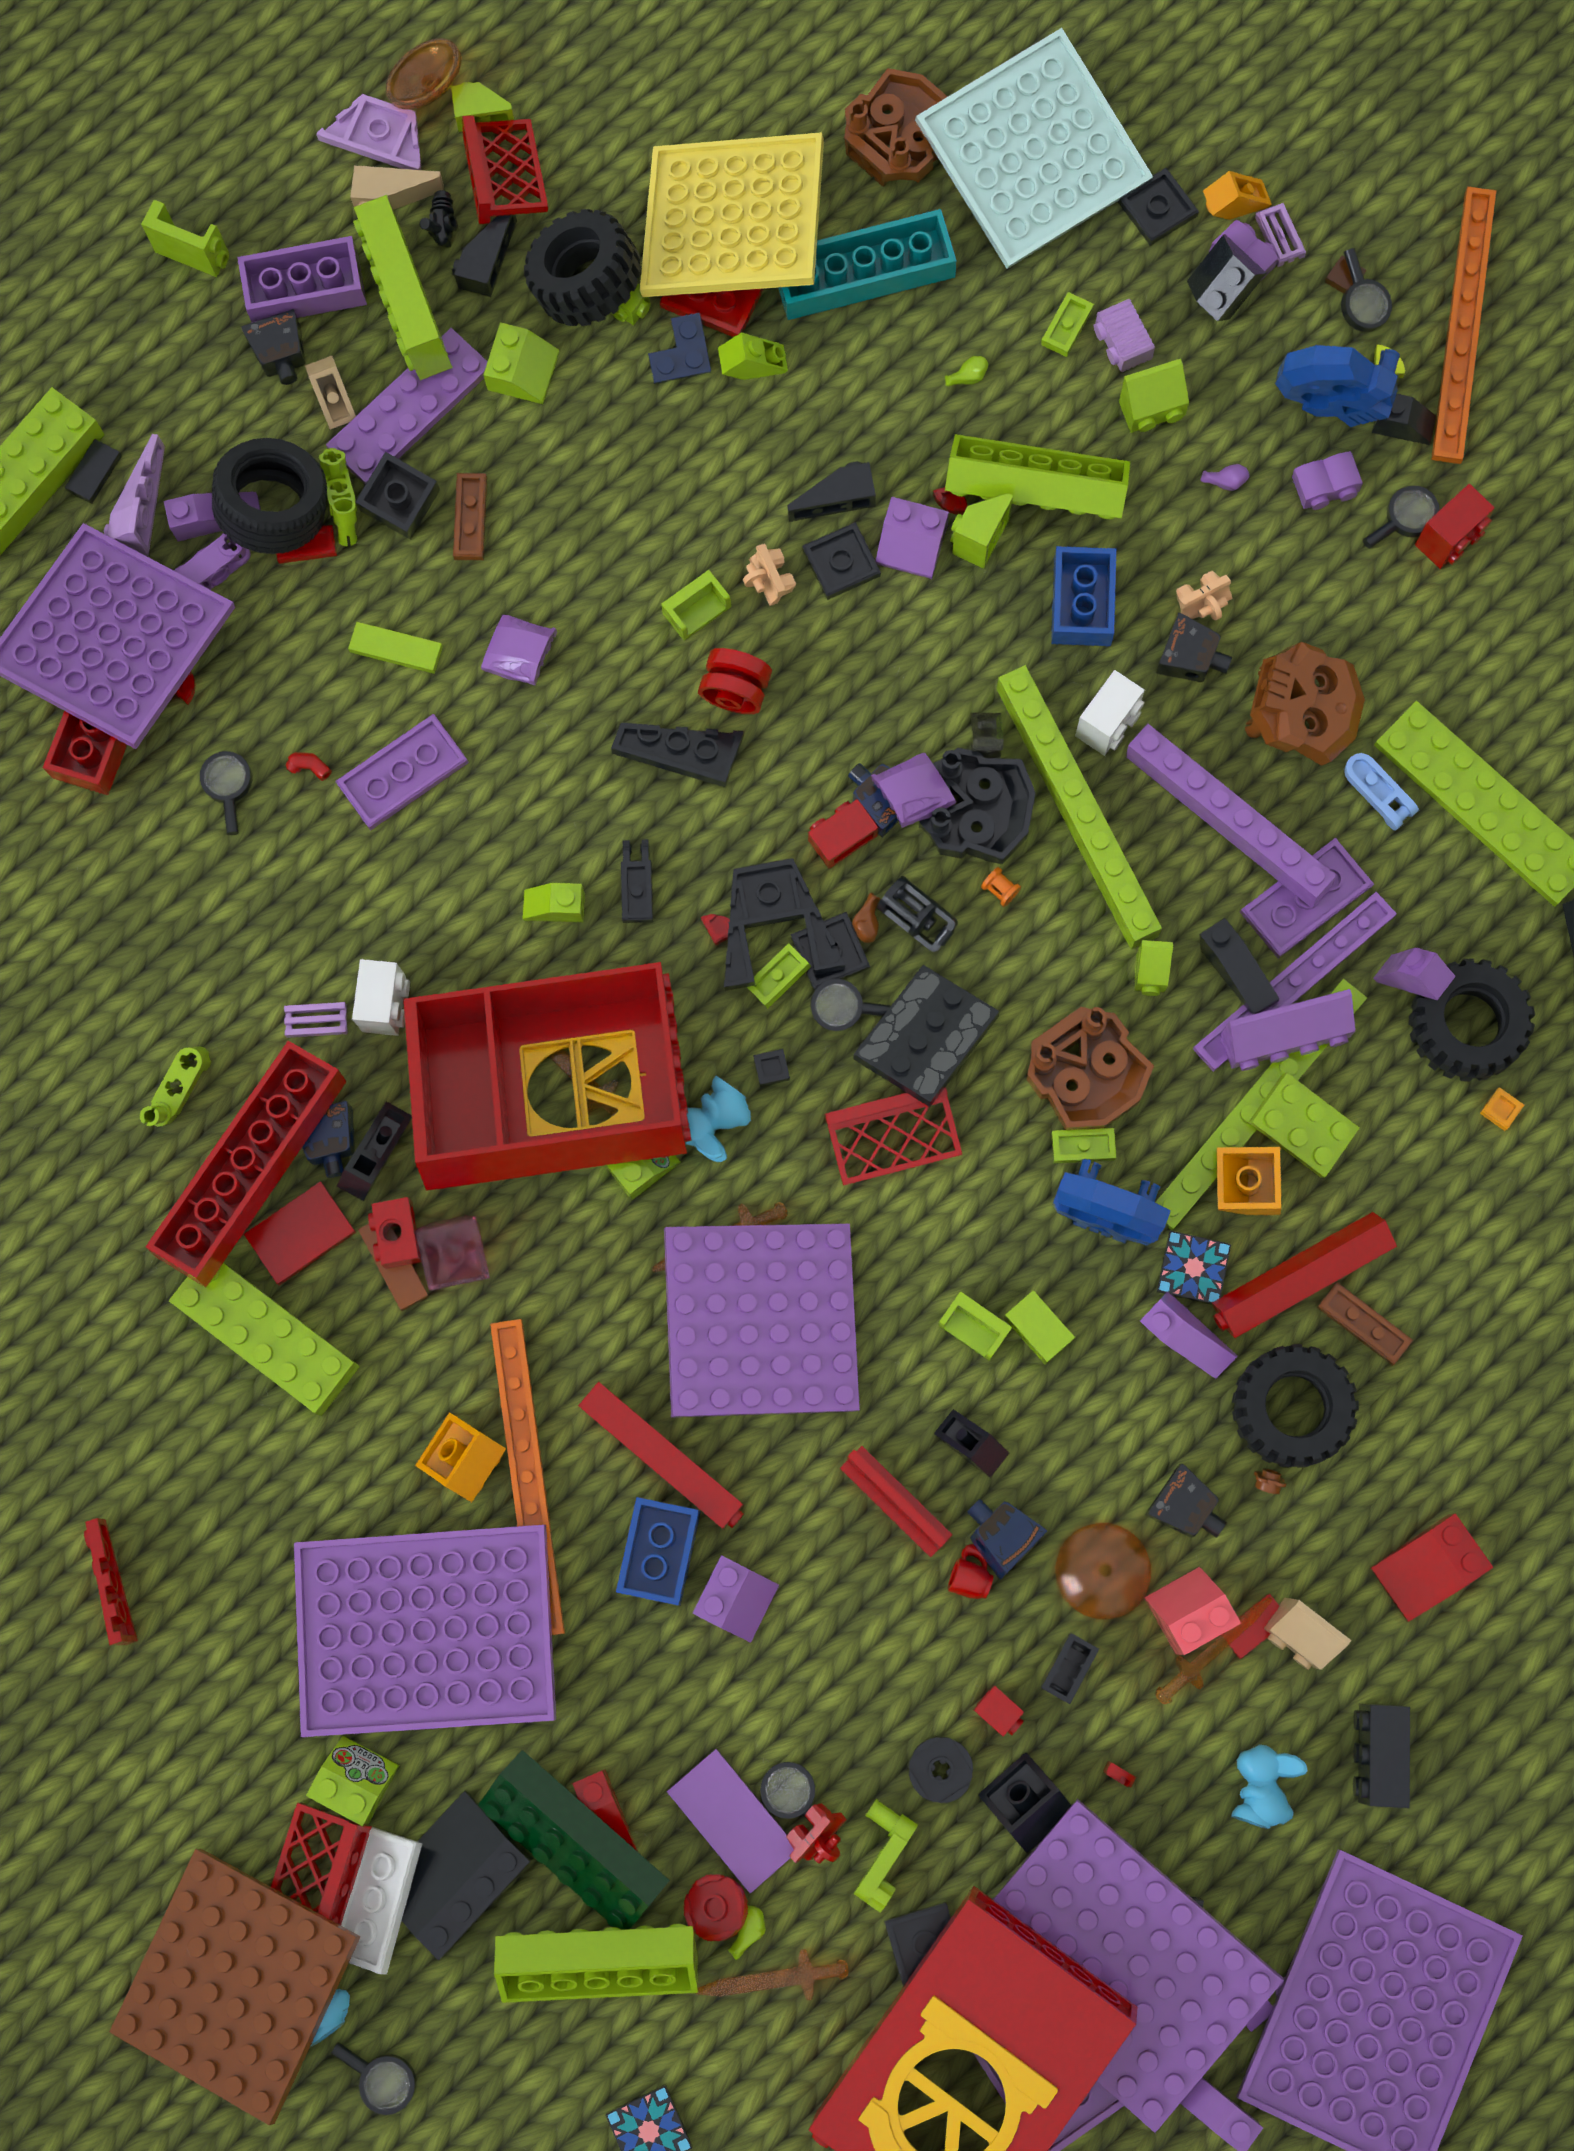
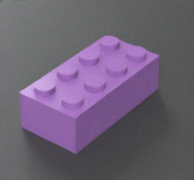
(302, 278)

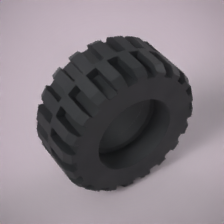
(565, 248)
(1510, 1010)
(1331, 1384)

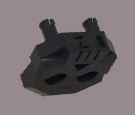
(1000, 810)

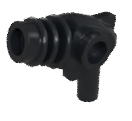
(441, 219)

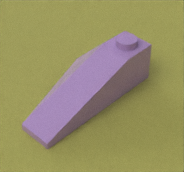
(135, 510)

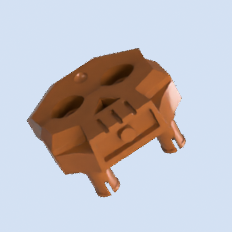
(871, 131)
(1330, 709)
(1102, 1089)

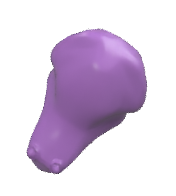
(1229, 478)

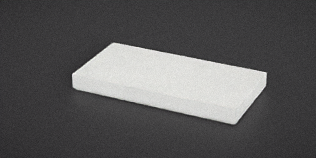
(380, 1897)

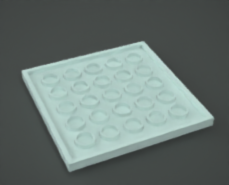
(1033, 148)

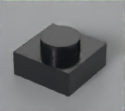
(771, 1067)

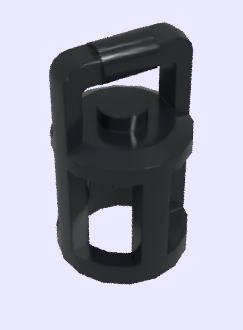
(923, 920)

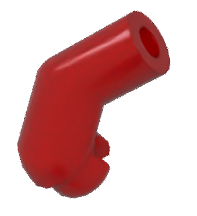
(302, 760)

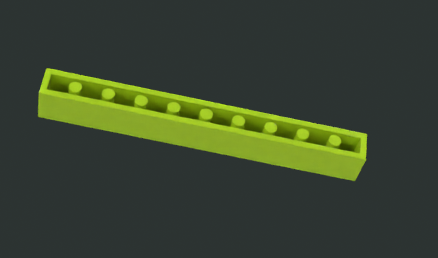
(1078, 807)

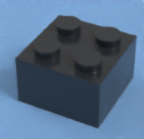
(398, 495)

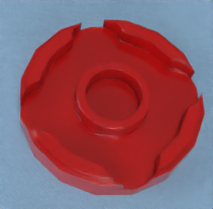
(716, 1907)

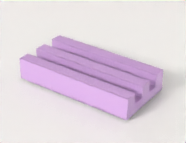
(1290, 229)
(289, 1020)

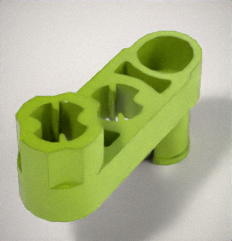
(340, 494)
(167, 1105)
(873, 1887)

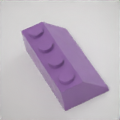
(1289, 1030)

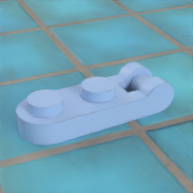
(1379, 789)

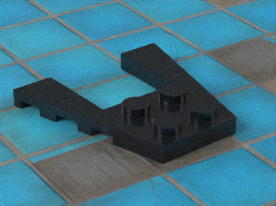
(768, 896)

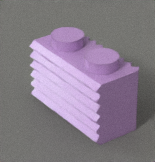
(1124, 335)

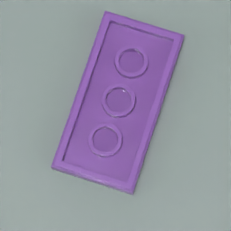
(402, 772)
(1286, 920)
(732, 1820)

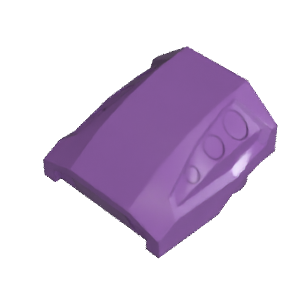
(518, 649)
(914, 789)

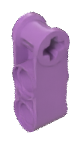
(214, 562)

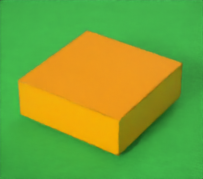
(1502, 1109)

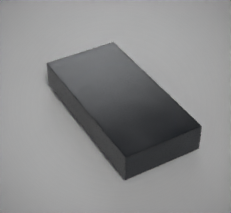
(93, 471)

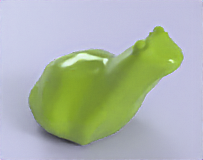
(970, 373)
(752, 1931)

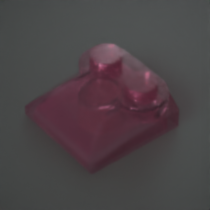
(452, 1252)

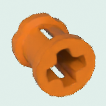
(1001, 886)

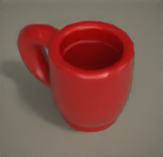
(970, 1578)

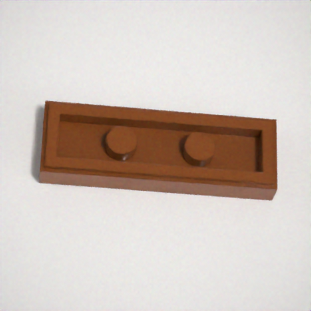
(470, 516)
(401, 1280)
(1364, 1323)

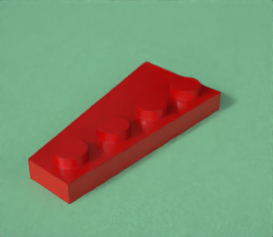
(110, 1586)

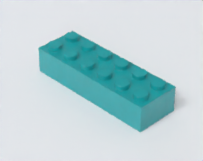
(875, 264)

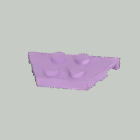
(377, 132)

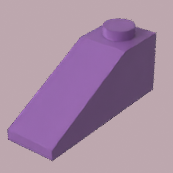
(193, 514)
(1416, 972)
(1188, 1336)
(1222, 2115)

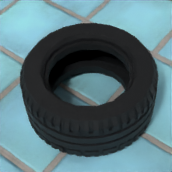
(269, 461)

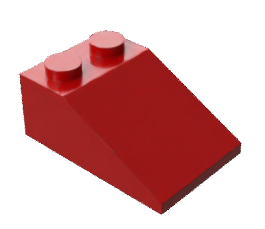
(1431, 1567)

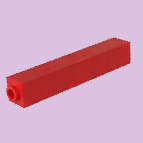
(1303, 1275)
(662, 1456)

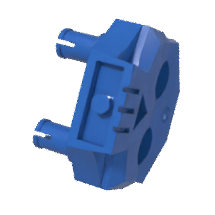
(1340, 383)
(1110, 1208)

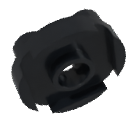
(959, 1773)

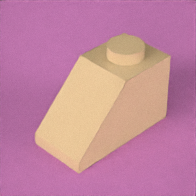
(330, 392)

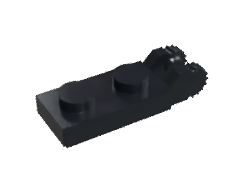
(636, 885)

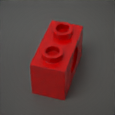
(387, 1215)

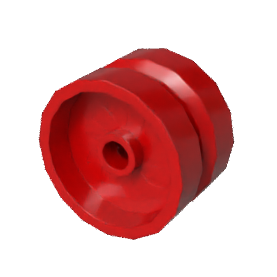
(735, 681)

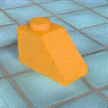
(1236, 196)

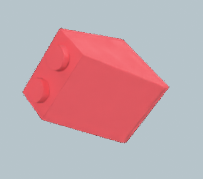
(1192, 1611)

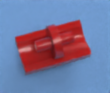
(821, 1840)

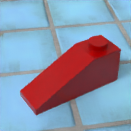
(599, 1796)

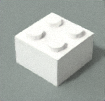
(1110, 712)
(380, 997)

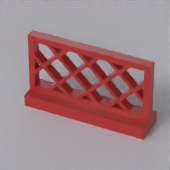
(481, 176)
(878, 1110)
(895, 1501)
(344, 1862)

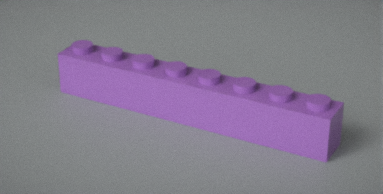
(1230, 816)

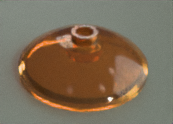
(424, 74)
(1080, 1577)

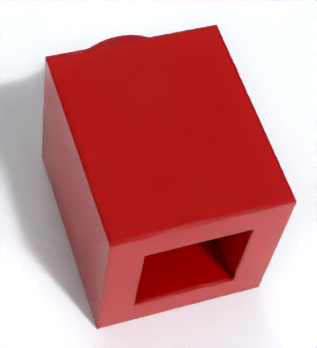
(999, 1712)

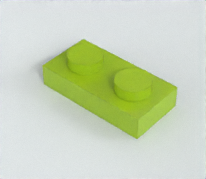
(1067, 324)
(778, 975)
(1080, 1144)

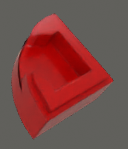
(949, 501)
(187, 689)
(717, 927)
(1119, 1774)

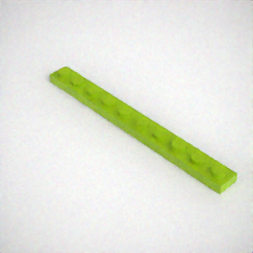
(1235, 1129)

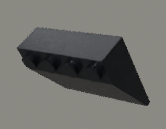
(459, 1874)

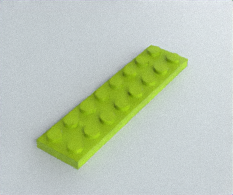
(1482, 801)

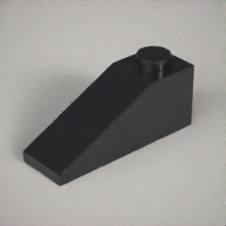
(483, 256)
(840, 492)
(1237, 966)
(374, 1151)

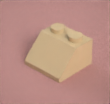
(1305, 1634)

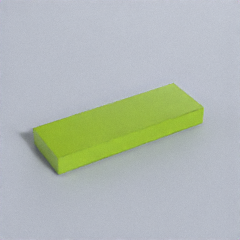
(395, 647)

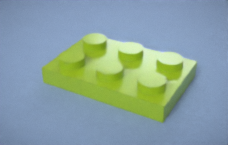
(1304, 1125)

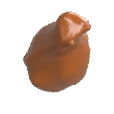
(865, 921)

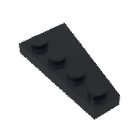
(691, 753)

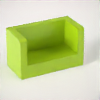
(696, 605)
(974, 1326)
(1039, 1327)

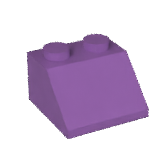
(912, 537)
(735, 1599)

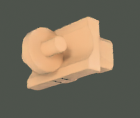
(764, 574)
(1207, 599)

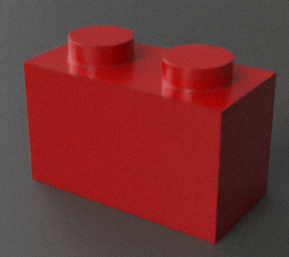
(842, 833)

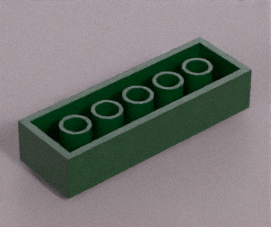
(572, 1842)

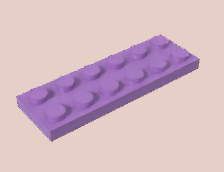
(408, 409)

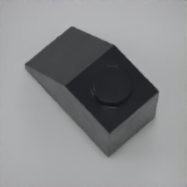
(1407, 421)
(972, 1443)

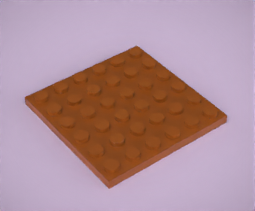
(235, 1985)

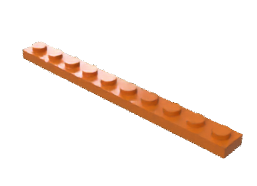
(1463, 325)
(523, 1444)

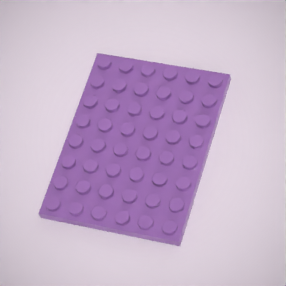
(424, 1631)
(1151, 1946)
(1379, 2013)

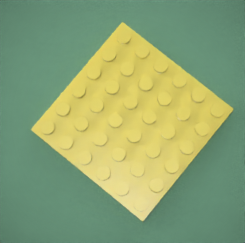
(732, 215)

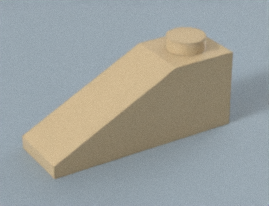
(399, 185)

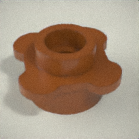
(1269, 1481)

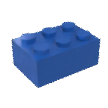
(1083, 596)
(658, 1551)

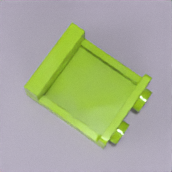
(202, 253)

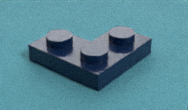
(689, 356)

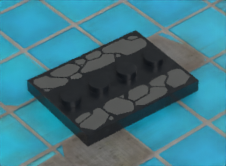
(926, 1035)

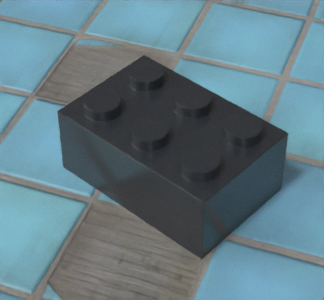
(1382, 1755)

